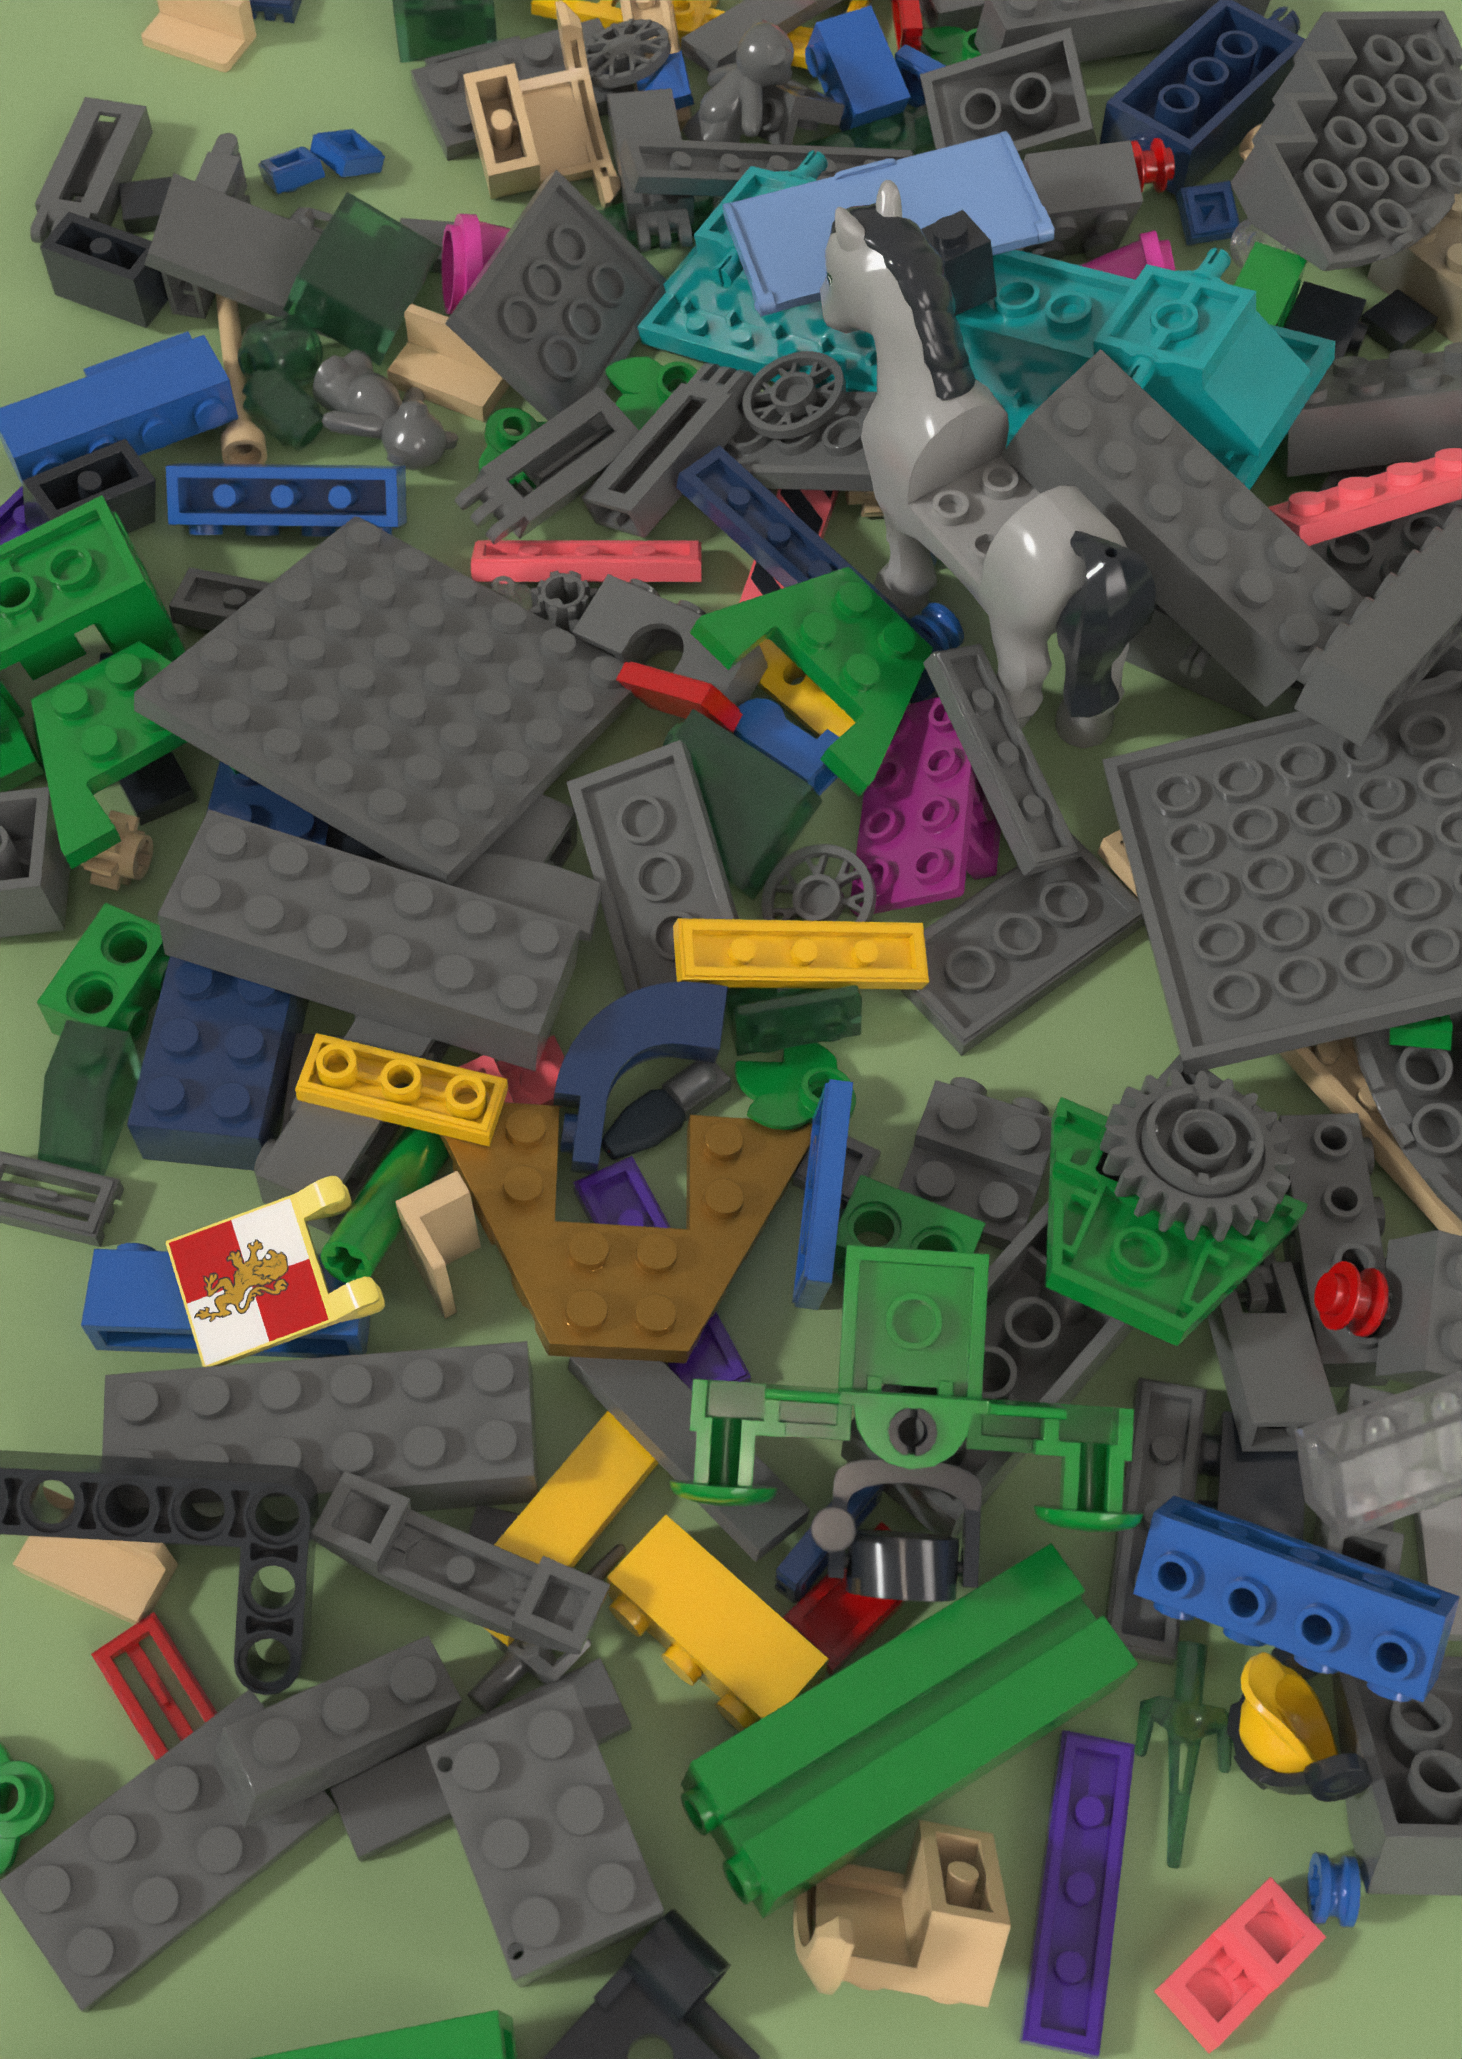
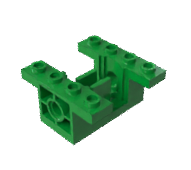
(56, 584)

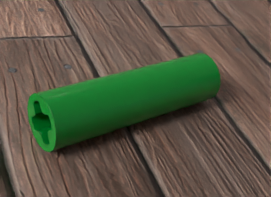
(373, 1218)

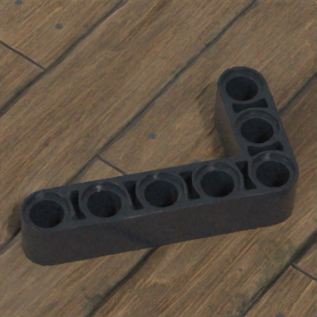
(175, 1521)

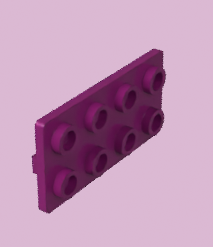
(925, 816)

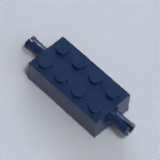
(1206, 88)

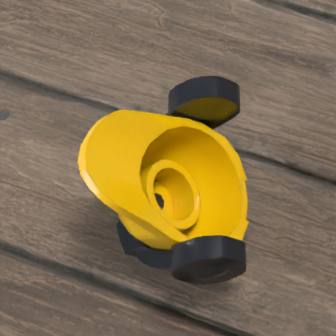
(1286, 1736)

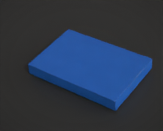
(822, 1195)

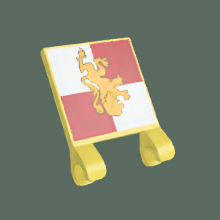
(260, 1277)

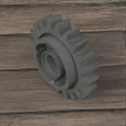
(1196, 1155)

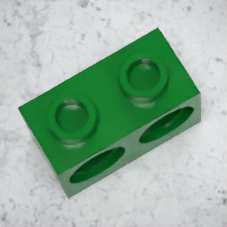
(98, 976)
(904, 1222)

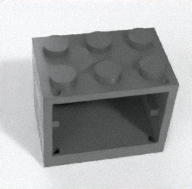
(545, 1835)

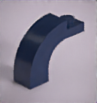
(641, 1026)

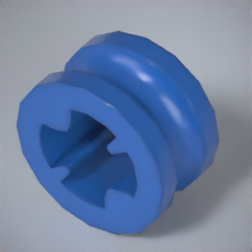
(940, 625)
(1333, 1889)

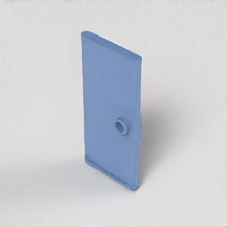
(786, 231)

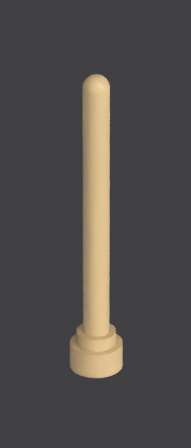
(242, 439)

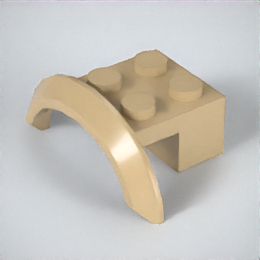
(541, 122)
(913, 1932)

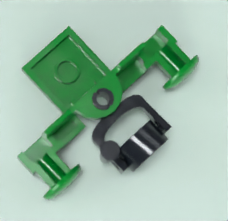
(918, 1324)

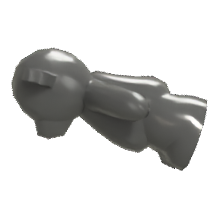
(736, 97)
(371, 407)

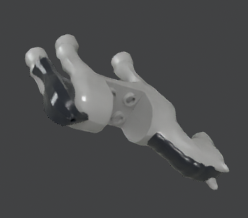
(946, 489)

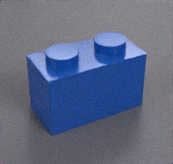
(856, 67)

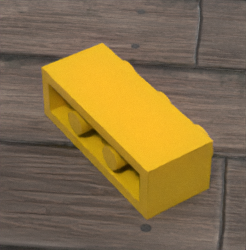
(712, 1626)

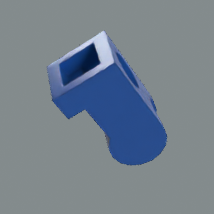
(773, 735)

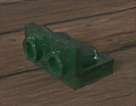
(791, 1017)

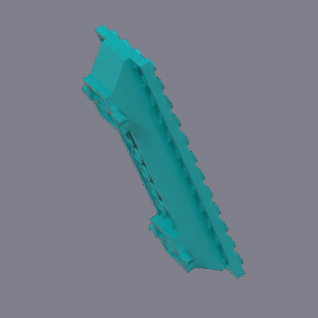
(1173, 332)

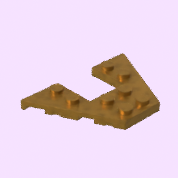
(625, 1286)

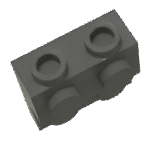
(980, 1156)

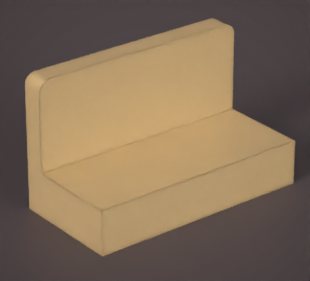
(202, 31)
(445, 367)
(437, 1231)
(107, 1574)

